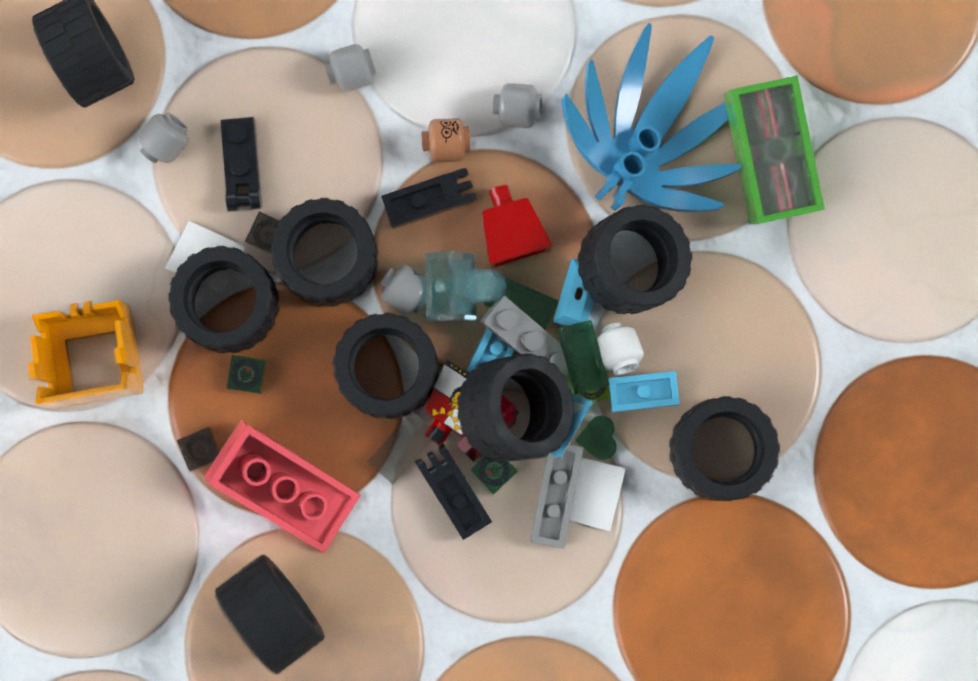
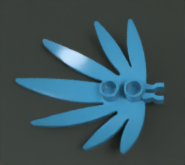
(634, 155)

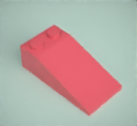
(281, 486)

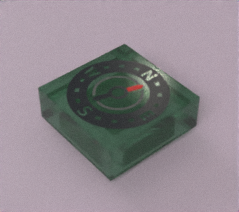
(246, 374)
(493, 473)

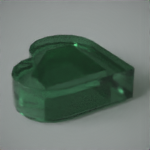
(598, 438)

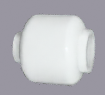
(620, 349)

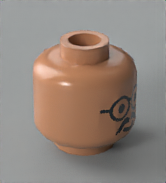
(446, 140)

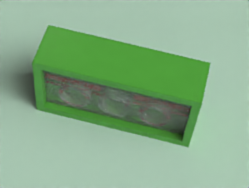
(774, 149)

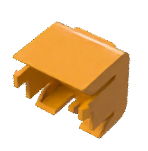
(52, 358)

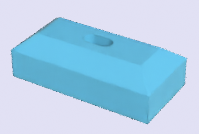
(569, 309)

